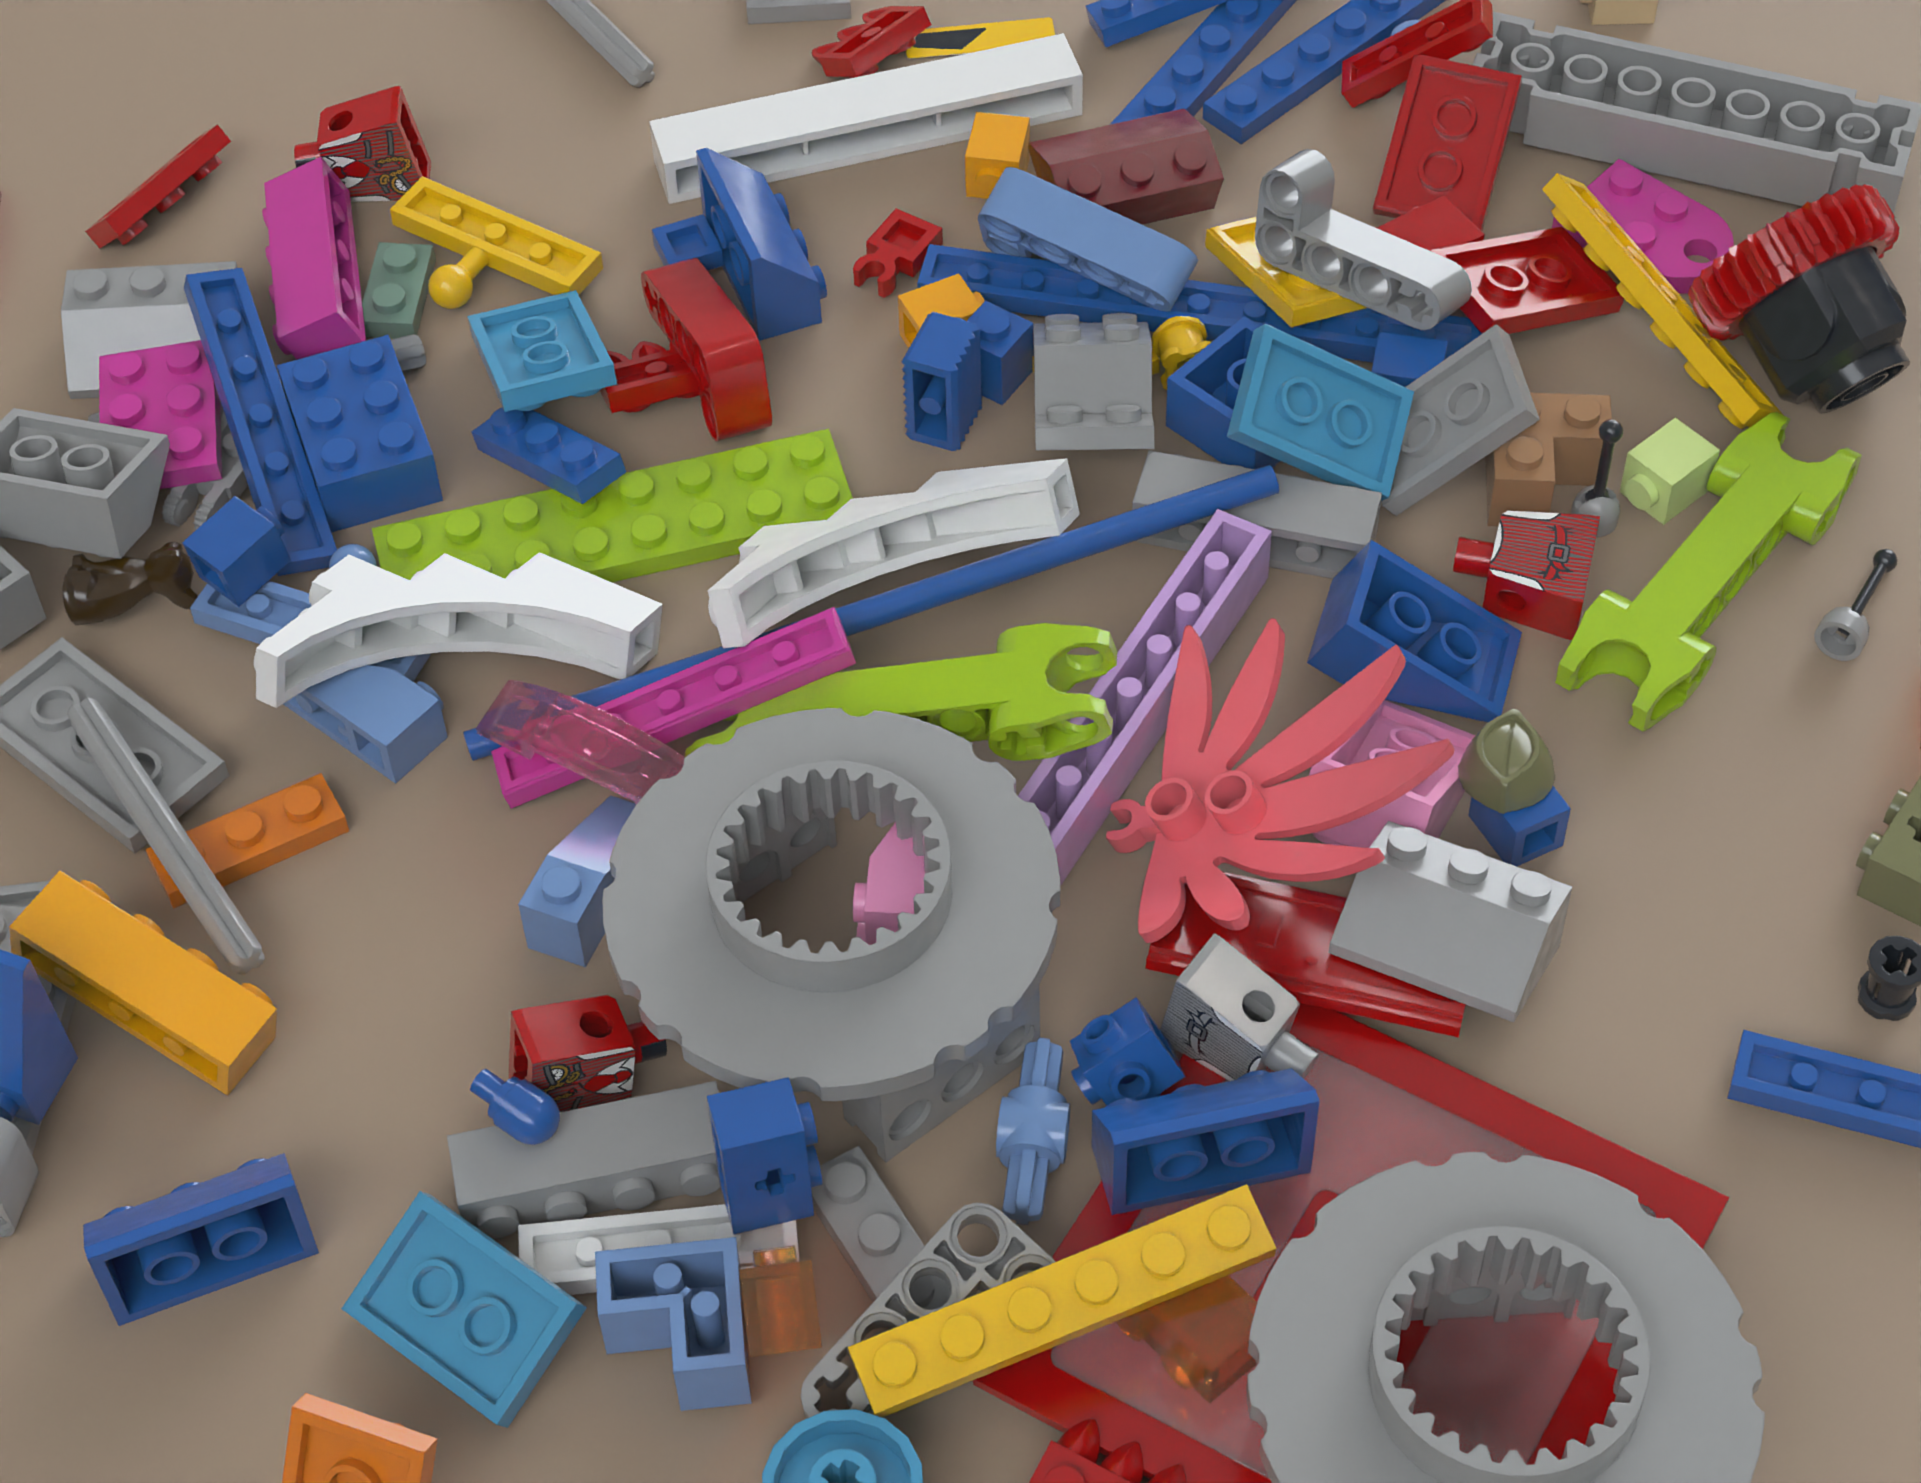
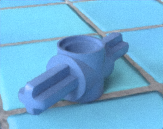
(1033, 1131)

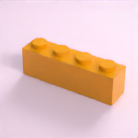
(145, 981)

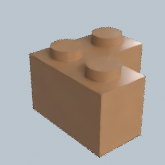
(1551, 452)

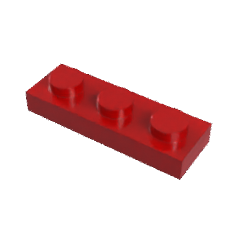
(1441, 35)
(160, 189)

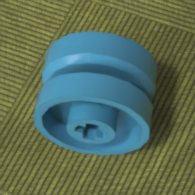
(843, 1449)

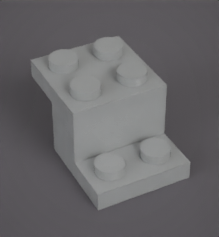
(1093, 383)

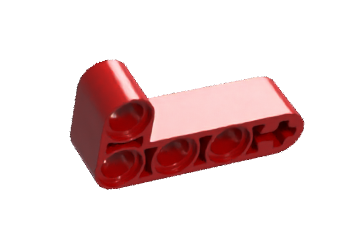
(714, 344)

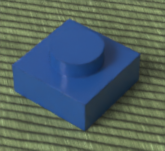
(688, 240)

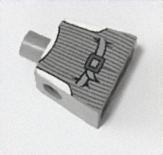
(1234, 1016)

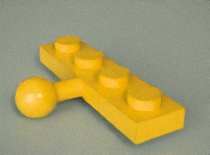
(492, 240)

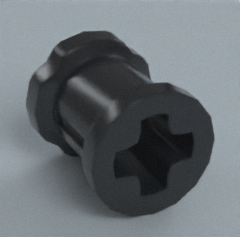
(1887, 966)

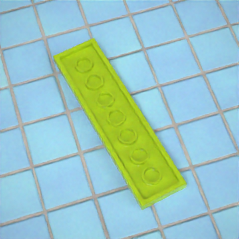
(641, 520)

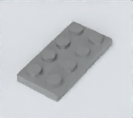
(42, 740)

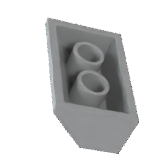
(124, 312)
(78, 482)
(1452, 921)

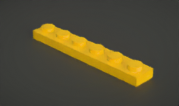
(1647, 288)
(1061, 1301)

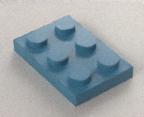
(542, 351)
(1320, 412)
(464, 1309)

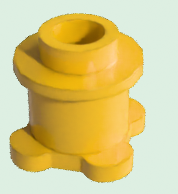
(1178, 342)

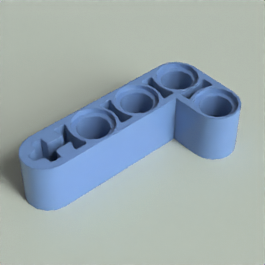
(1043, 219)

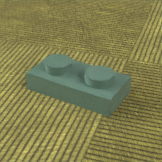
(397, 289)

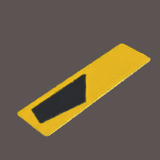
(978, 37)

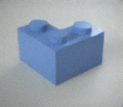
(684, 1301)

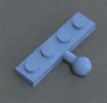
(276, 607)

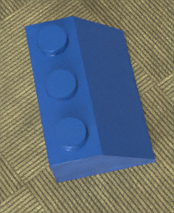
(759, 248)
(1205, 1139)
(199, 1239)

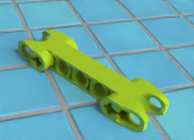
(1660, 632)
(999, 697)

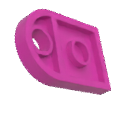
(1660, 222)

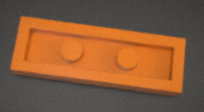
(262, 833)

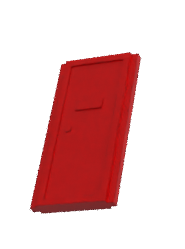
(1291, 943)

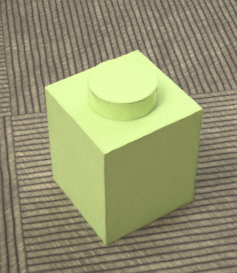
(1668, 471)

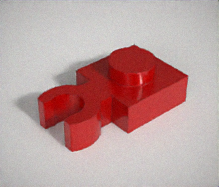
(895, 248)

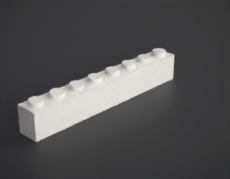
(871, 114)

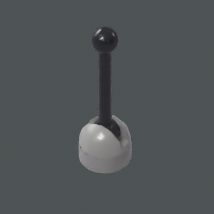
(1598, 498)
(1849, 619)

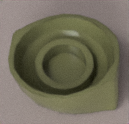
(1507, 764)

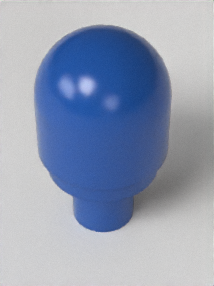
(518, 1107)

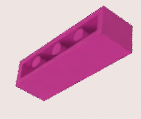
(312, 261)

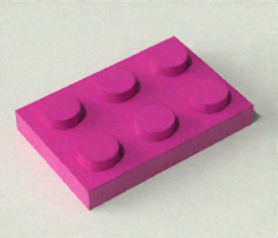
(167, 394)

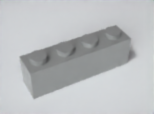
(1312, 522)
(594, 1162)

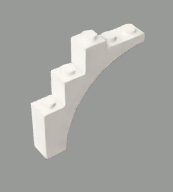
(870, 536)
(452, 606)

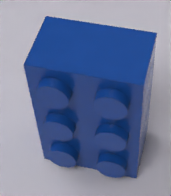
(360, 433)

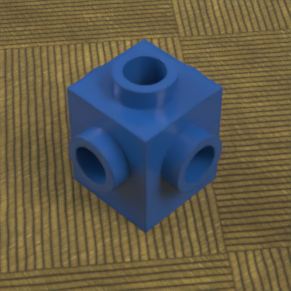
(1124, 1057)

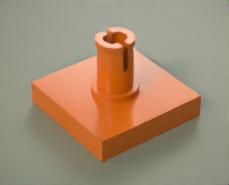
(350, 1446)

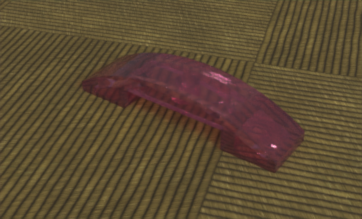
(578, 738)

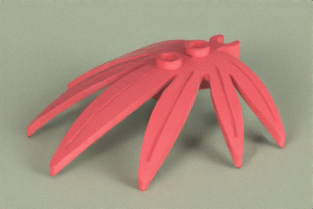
(1222, 815)

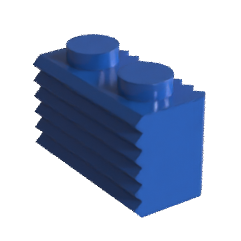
(942, 381)

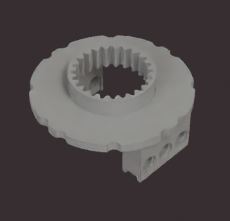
(889, 1025)
(1498, 1245)

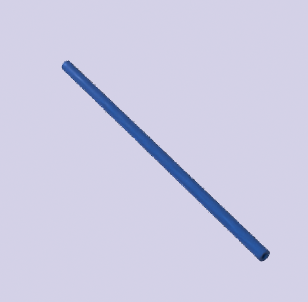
(983, 574)

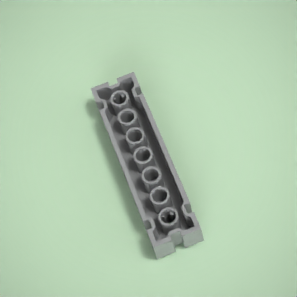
(1699, 115)

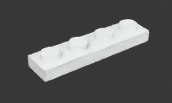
(567, 1248)

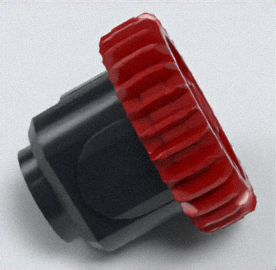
(1813, 299)

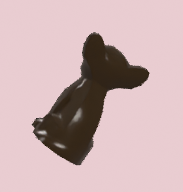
(113, 586)

